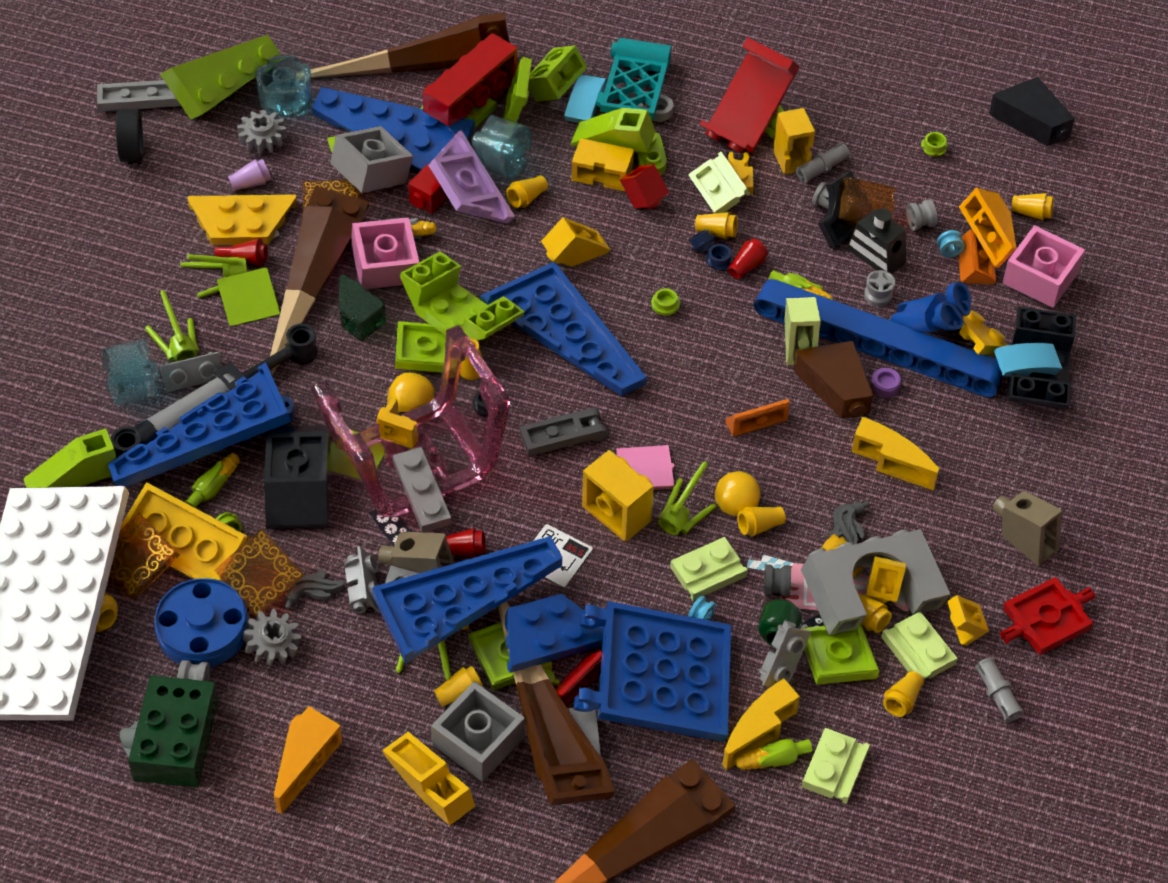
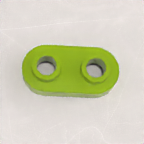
(655, 155)

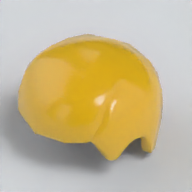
(410, 391)
(736, 492)

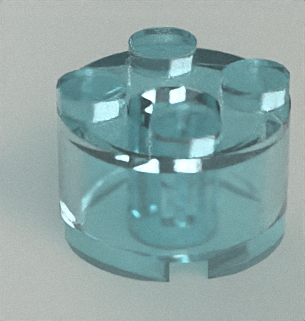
(284, 86)
(502, 146)
(130, 372)

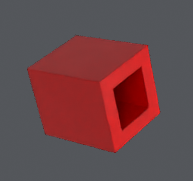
(644, 187)
(426, 191)

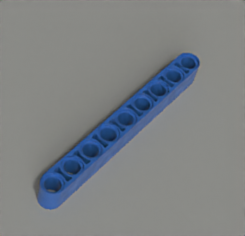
(889, 340)

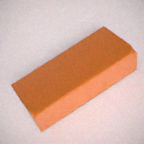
(974, 262)
(758, 418)

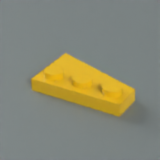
(986, 339)

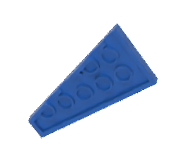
(408, 125)
(569, 327)
(208, 428)
(444, 600)

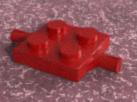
(1047, 616)

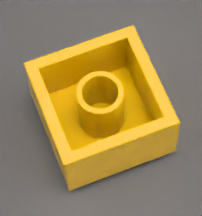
(617, 495)

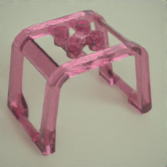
(481, 458)

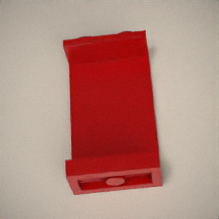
(751, 97)

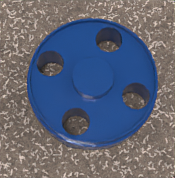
(201, 622)

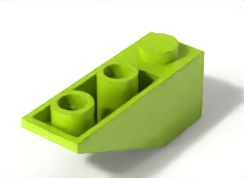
(619, 127)
(76, 464)

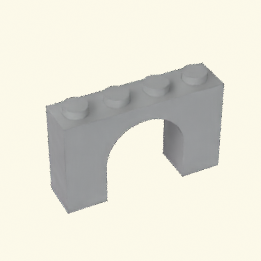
(832, 583)

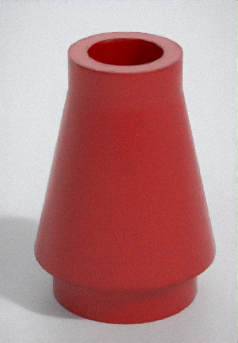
(748, 258)
(467, 543)

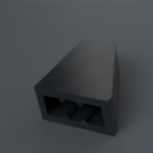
(1033, 111)

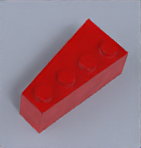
(472, 80)

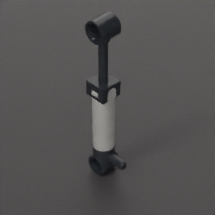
(300, 348)

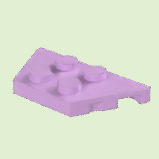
(468, 181)

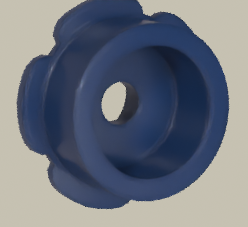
(702, 240)
(719, 257)

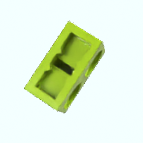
(556, 73)

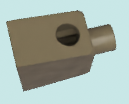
(1030, 525)
(417, 552)

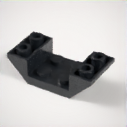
(1049, 328)
(296, 477)

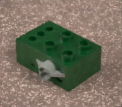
(171, 732)

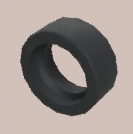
(129, 135)

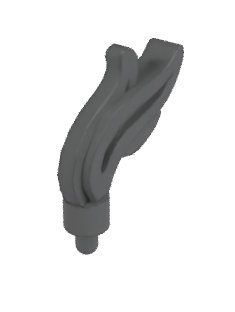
(845, 522)
(315, 586)

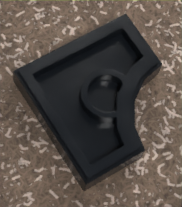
(835, 229)

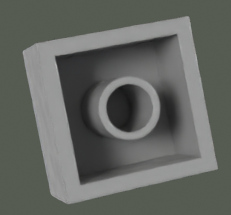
(371, 159)
(478, 731)

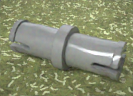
(822, 162)
(999, 689)

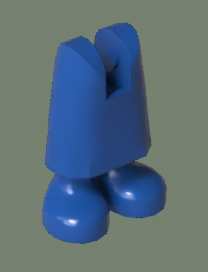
(936, 310)

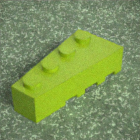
(214, 77)

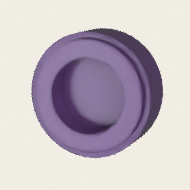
(885, 382)

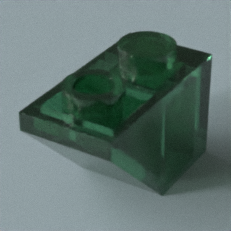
(359, 310)

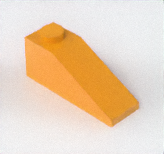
(990, 223)
(307, 747)

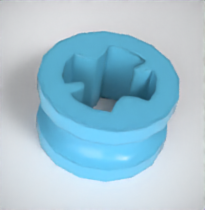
(951, 243)
(702, 609)

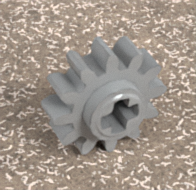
(261, 131)
(259, 640)

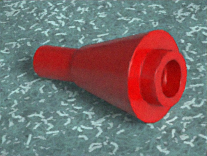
(253, 251)

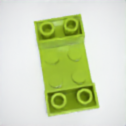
(445, 304)

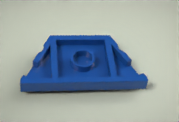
(547, 632)

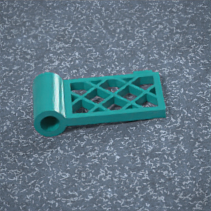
(641, 58)

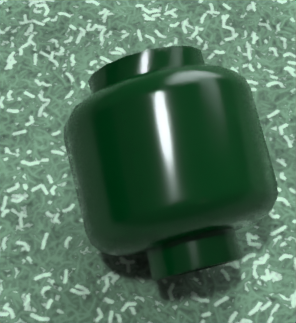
(774, 614)

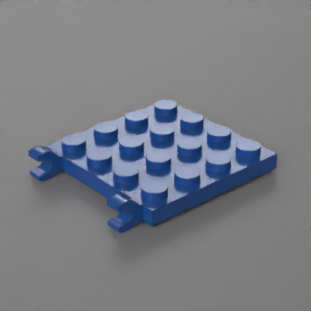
(660, 671)

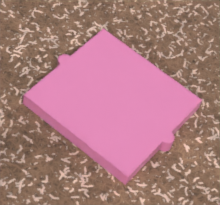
(652, 462)

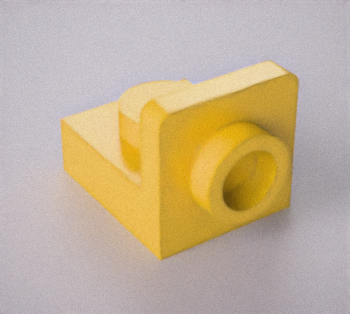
(395, 427)
(885, 580)
(967, 619)

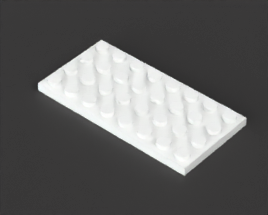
(51, 593)

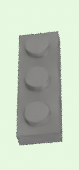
(135, 96)
(422, 490)

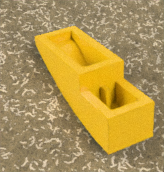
(894, 454)
(761, 721)
(430, 778)

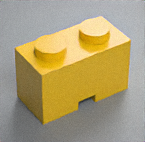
(793, 139)
(601, 163)

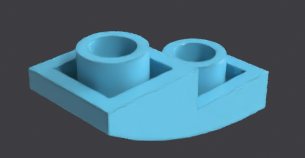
(583, 98)
(1028, 358)

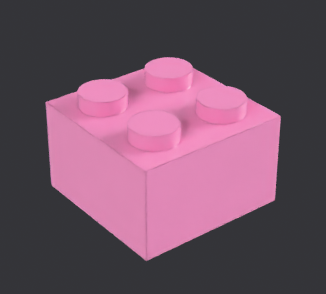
(383, 251)
(1043, 266)

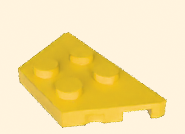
(241, 217)

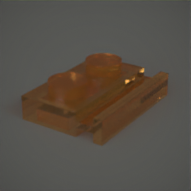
(863, 197)

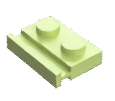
(719, 184)
(708, 568)
(919, 646)
(835, 765)

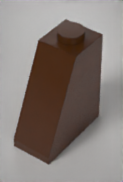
(836, 377)

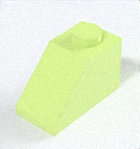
(801, 325)

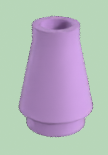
(250, 175)

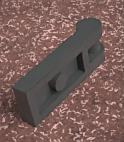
(563, 431)

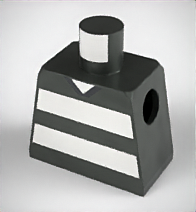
(879, 241)

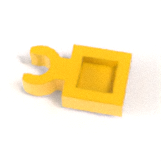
(742, 170)

